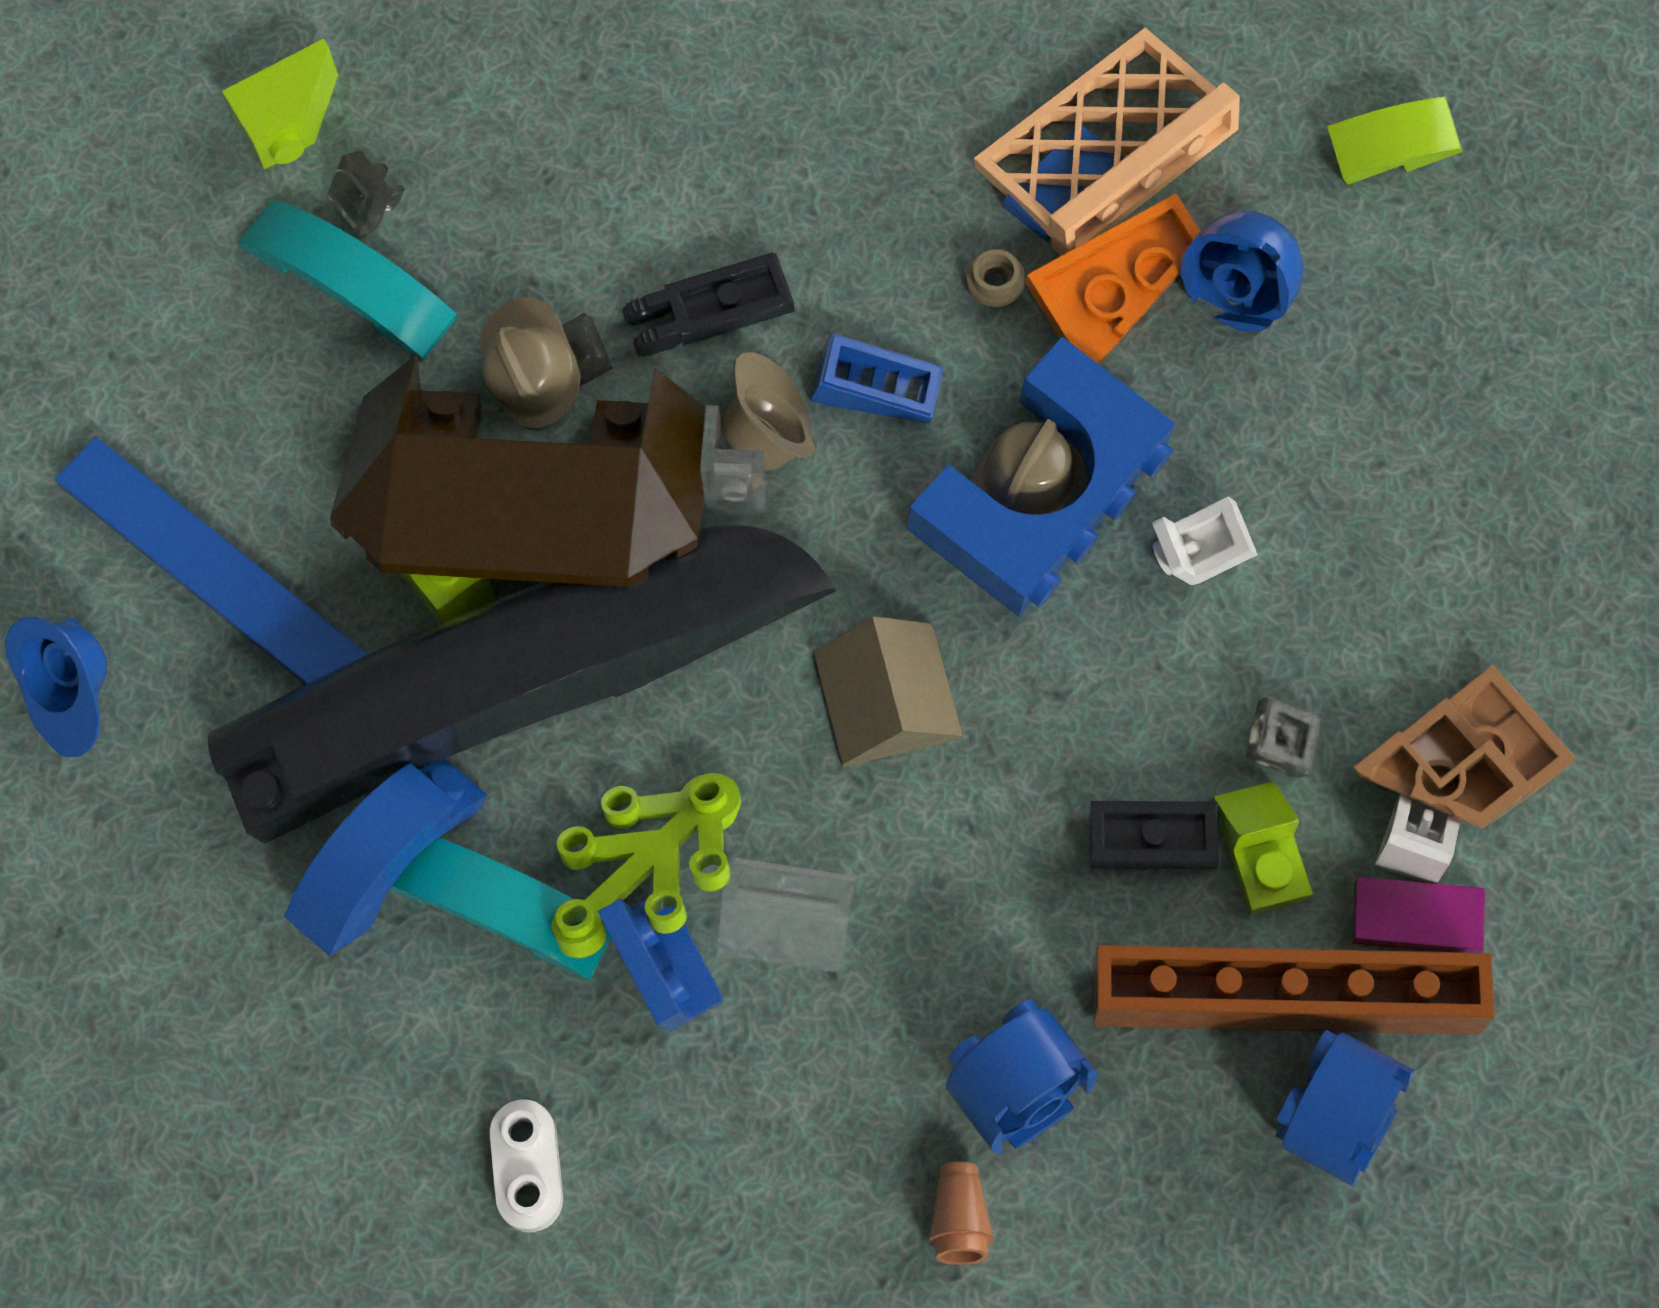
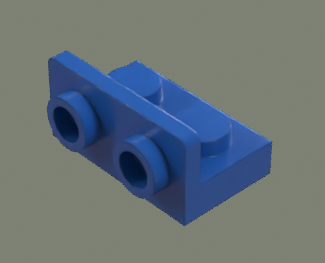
(663, 966)

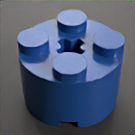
(1018, 1076)
(1344, 1106)

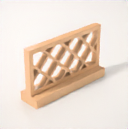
(1147, 164)

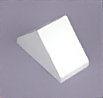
(1418, 841)

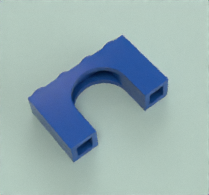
(1020, 553)

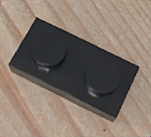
(1154, 834)

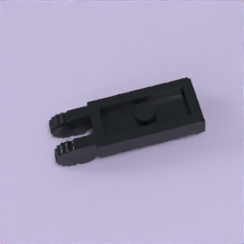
(711, 304)

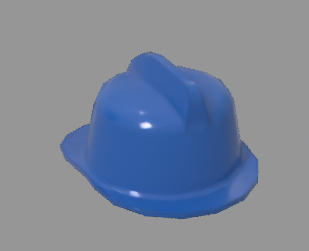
(59, 679)

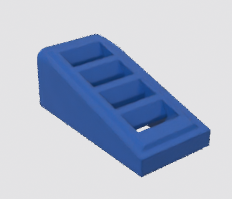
(872, 399)

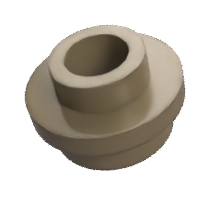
(995, 262)

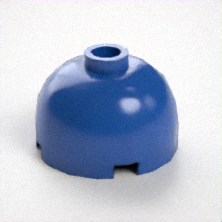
(1247, 262)

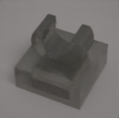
(362, 192)

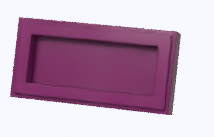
(1418, 915)

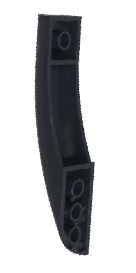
(502, 672)

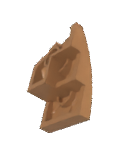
(1471, 753)

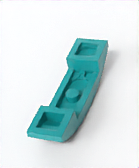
(351, 275)
(492, 899)

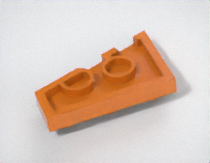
(1114, 279)

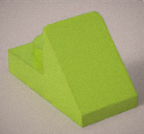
(1263, 847)

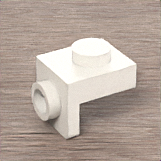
(1203, 542)

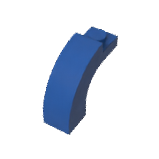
(373, 848)

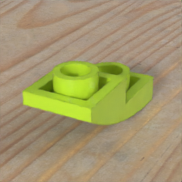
(1394, 137)

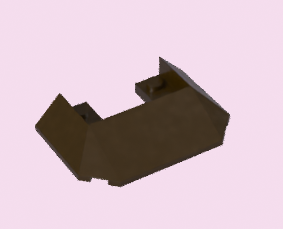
(472, 507)

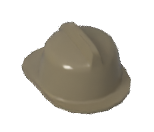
(529, 363)
(767, 413)
(1030, 469)

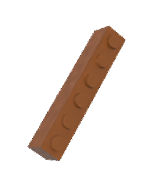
(1292, 989)

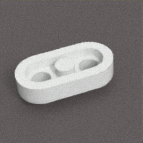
(526, 1164)

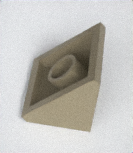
(886, 690)

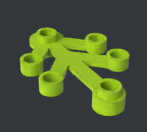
(647, 854)

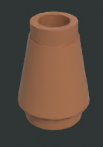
(960, 1216)

